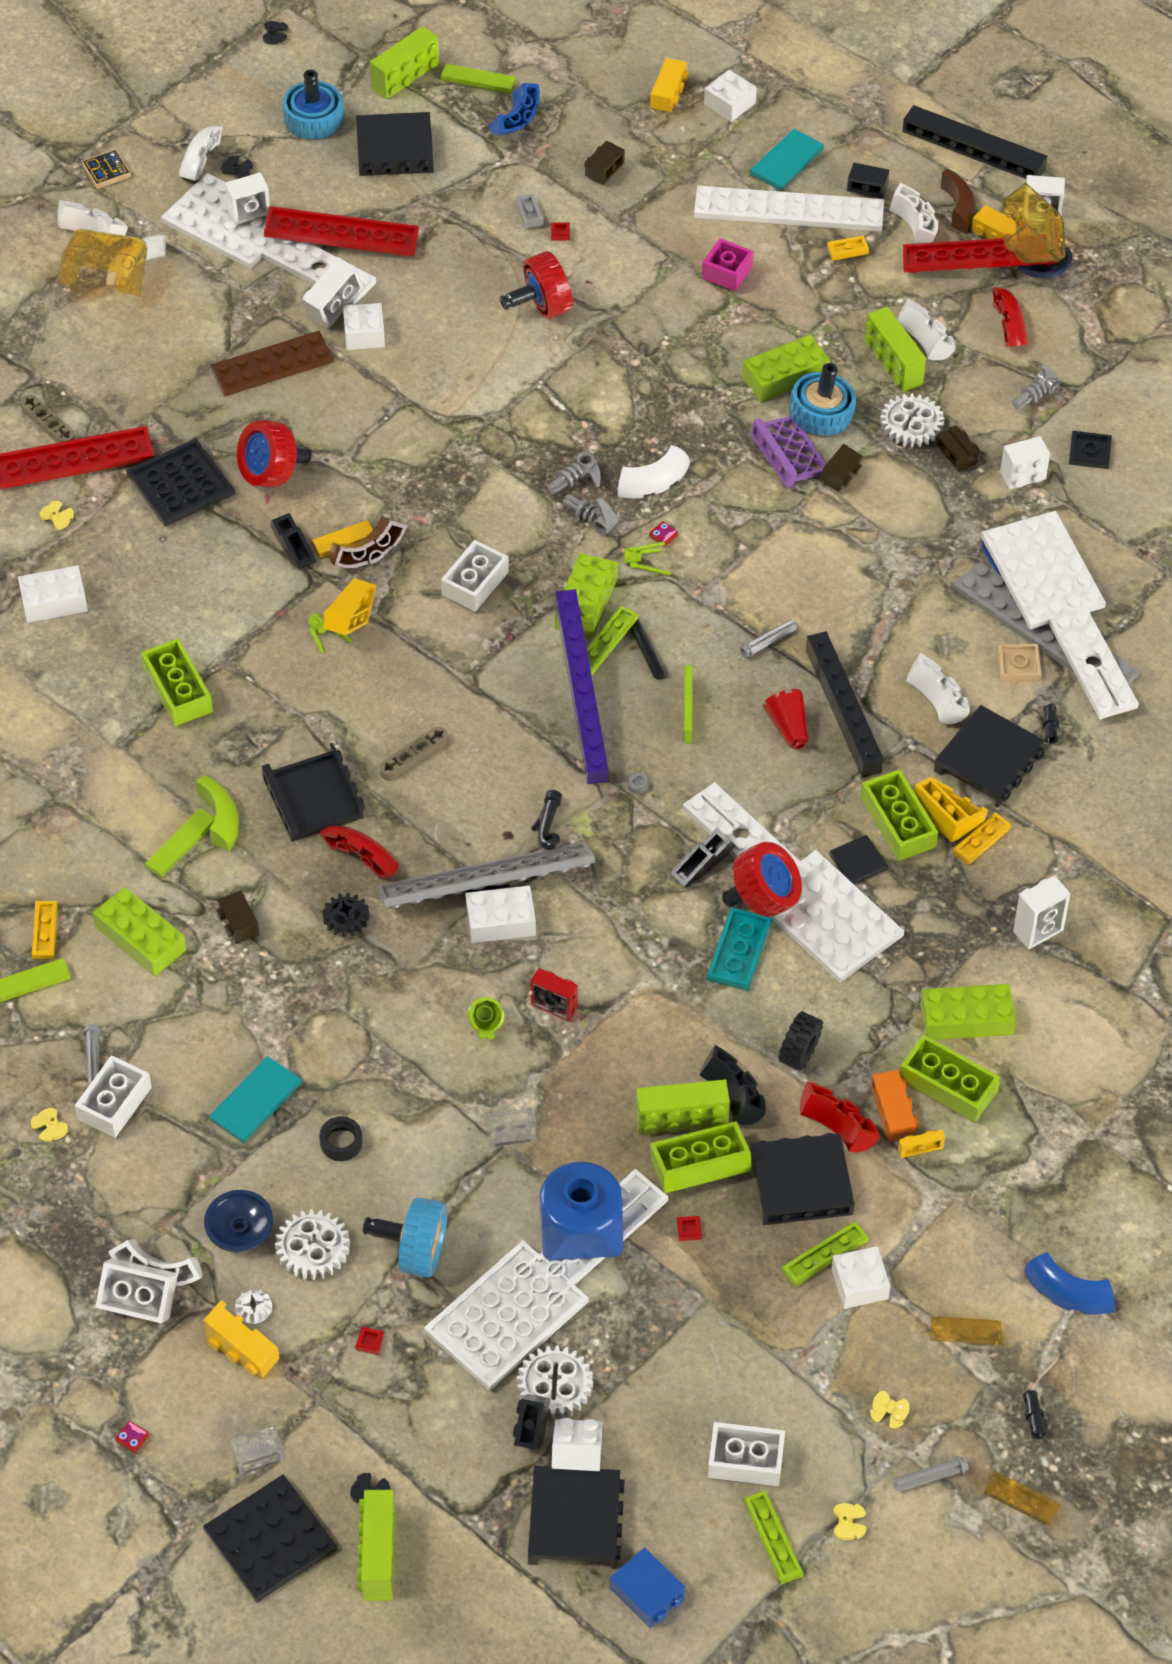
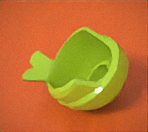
(485, 1017)

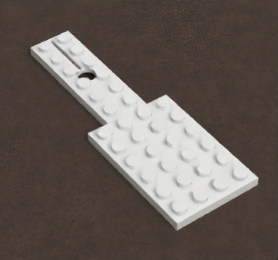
(205, 218)
(1057, 590)
(832, 915)
(526, 1298)

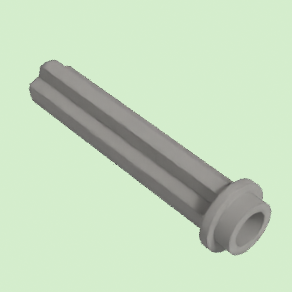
(768, 638)
(91, 1033)
(931, 1474)

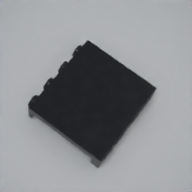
(394, 143)
(991, 754)
(314, 794)
(802, 1179)
(575, 1515)

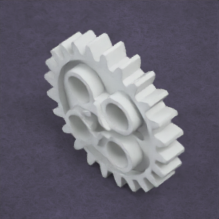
(923, 424)
(312, 1244)
(576, 1383)

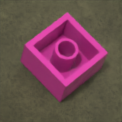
(727, 264)

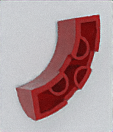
(1013, 322)
(371, 851)
(839, 1116)

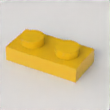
(847, 248)
(923, 1143)

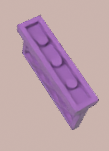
(776, 453)

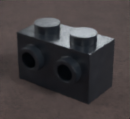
(868, 180)
(532, 1421)

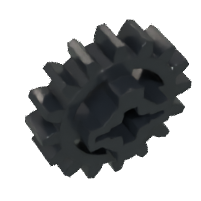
(355, 914)

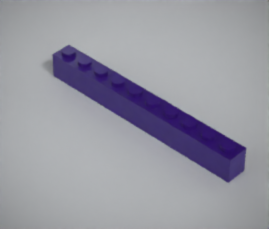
(581, 686)

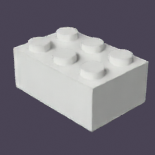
(331, 292)
(474, 575)
(52, 594)
(1041, 912)
(500, 914)
(113, 1096)
(136, 1290)
(746, 1454)

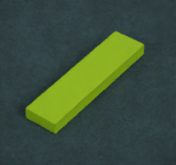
(478, 78)
(610, 636)
(687, 705)
(180, 843)
(33, 979)
(821, 1255)
(773, 1537)

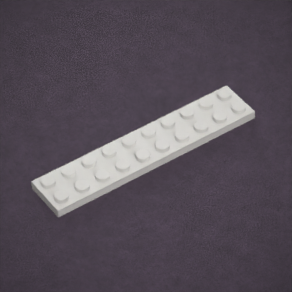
(789, 208)

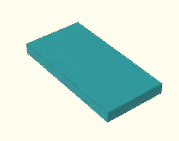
(786, 159)
(739, 949)
(255, 1099)

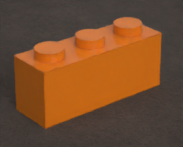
(894, 1105)

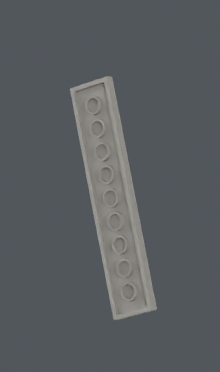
(992, 595)
(485, 874)

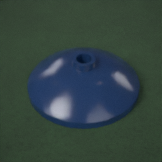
(1050, 270)
(237, 1210)

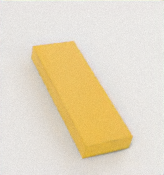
(344, 536)
(981, 838)
(44, 930)

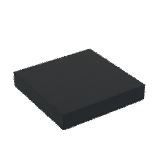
(1090, 449)
(858, 860)

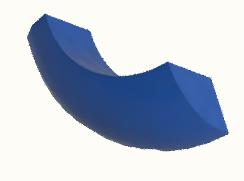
(525, 102)
(1067, 1290)

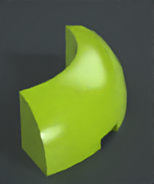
(226, 821)

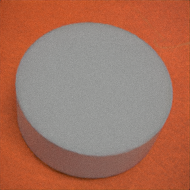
(638, 783)

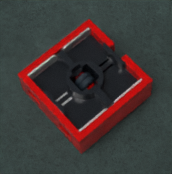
(554, 994)

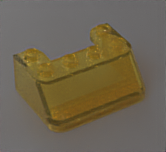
(1038, 227)
(108, 253)

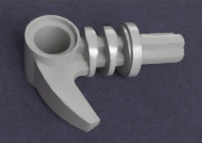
(1044, 382)
(585, 468)
(601, 518)

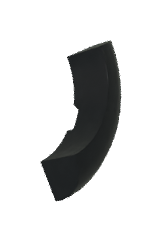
(745, 1101)

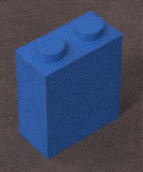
(647, 1587)

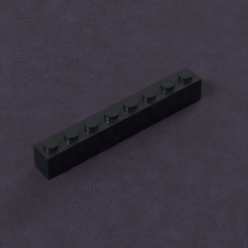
(973, 143)
(844, 704)

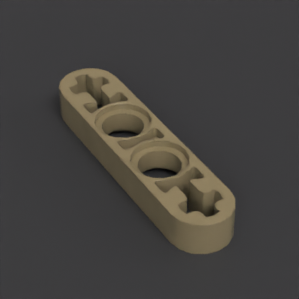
(44, 423)
(416, 755)

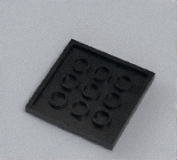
(180, 482)
(269, 1538)

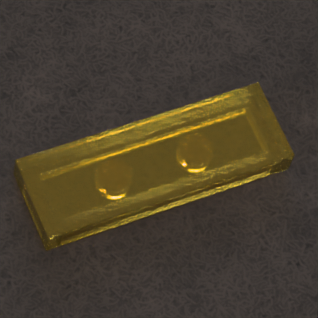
(965, 1330)
(1022, 1498)

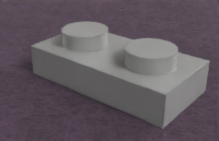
(529, 211)

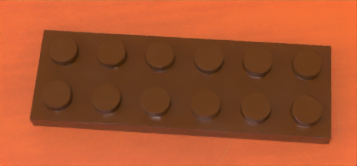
(272, 363)

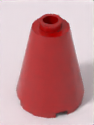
(789, 716)

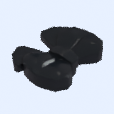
(272, 35)
(232, 165)
(363, 1483)

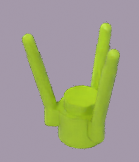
(634, 555)
(316, 626)

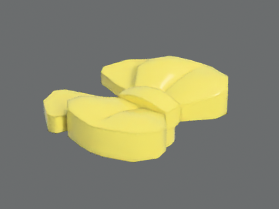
(52, 513)
(54, 1129)
(898, 1410)
(846, 1528)

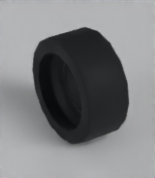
(336, 1124)

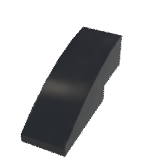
(292, 541)
(703, 858)

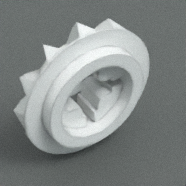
(262, 1310)

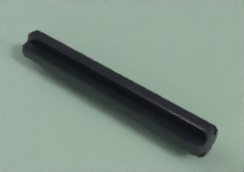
(647, 650)

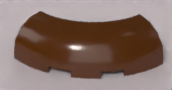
(963, 196)
(370, 548)

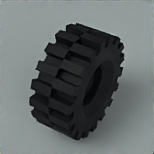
(800, 1040)

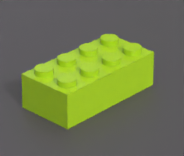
(404, 62)
(895, 349)
(781, 367)
(594, 582)
(176, 682)
(899, 815)
(139, 931)
(968, 1011)
(949, 1078)
(682, 1107)
(700, 1157)
(376, 1545)

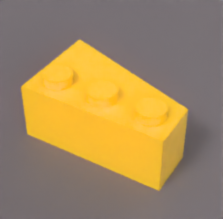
(350, 608)
(948, 811)
(238, 1342)

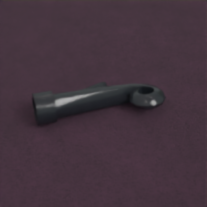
(544, 821)

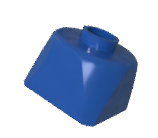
(581, 1213)

